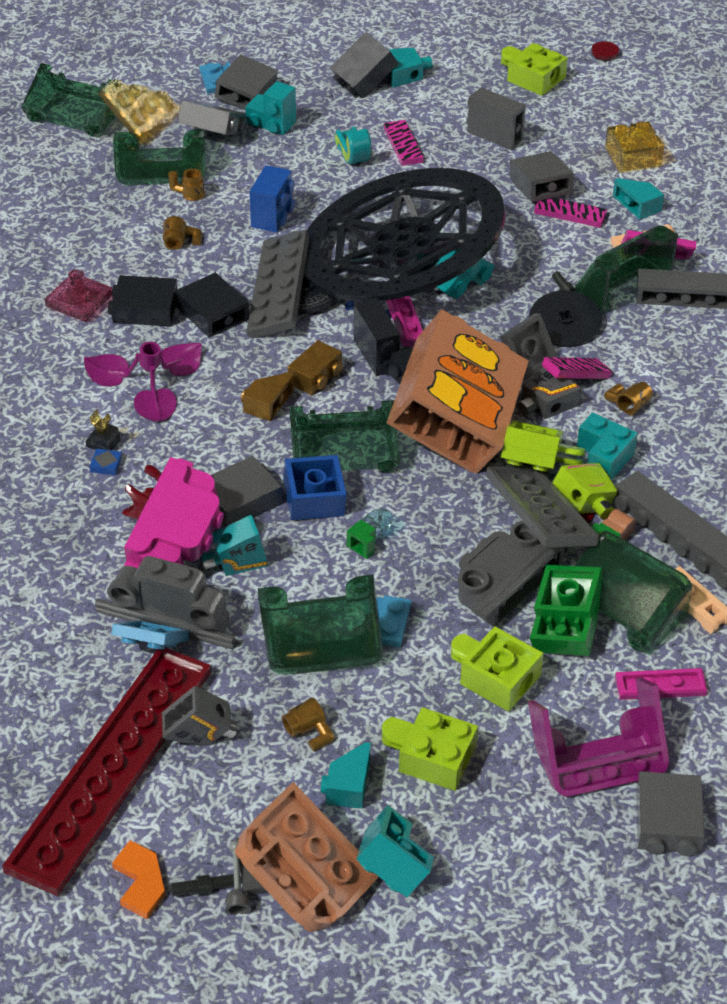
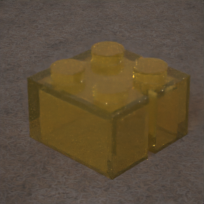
(634, 147)

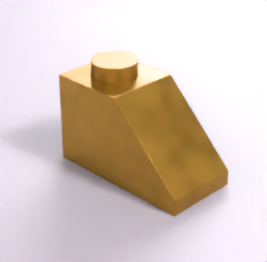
(267, 395)

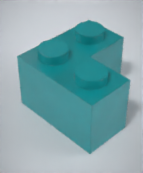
(273, 109)
(478, 273)
(607, 443)
(393, 854)

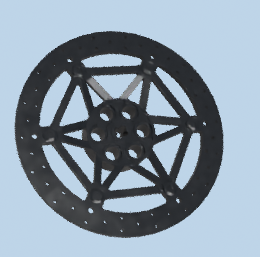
(405, 246)

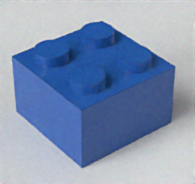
(271, 198)
(314, 487)

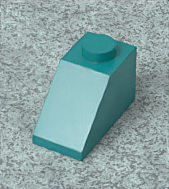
(638, 197)
(348, 778)

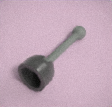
(237, 900)

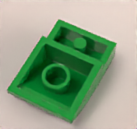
(567, 610)

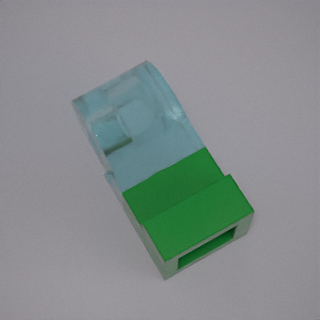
(369, 531)

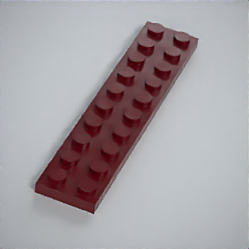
(103, 774)

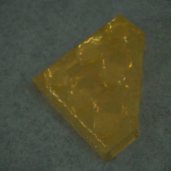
(138, 108)

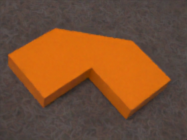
(148, 886)

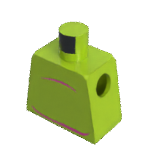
(586, 488)

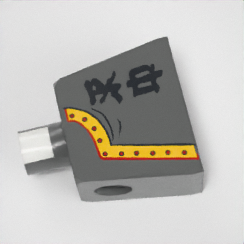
(548, 395)
(198, 718)

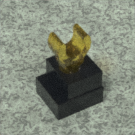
(104, 435)

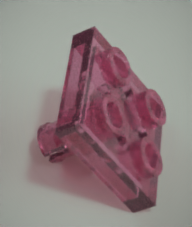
(78, 291)

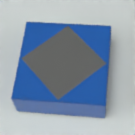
(105, 461)

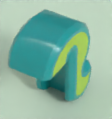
(354, 145)

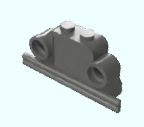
(503, 572)
(171, 597)

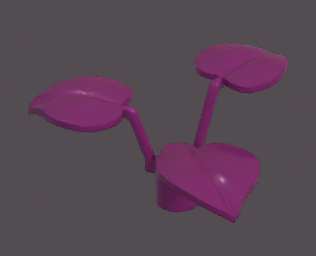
(154, 404)

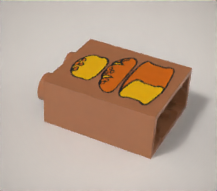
(458, 392)

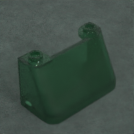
(67, 103)
(152, 165)
(649, 250)
(358, 438)
(638, 590)
(322, 631)

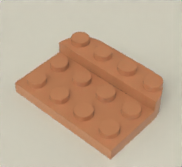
(303, 860)

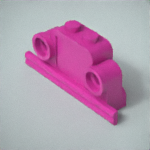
(176, 517)

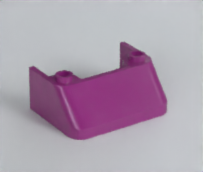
(607, 760)

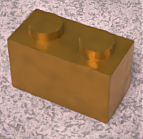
(316, 367)

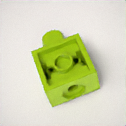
(534, 67)
(538, 446)
(497, 666)
(433, 747)

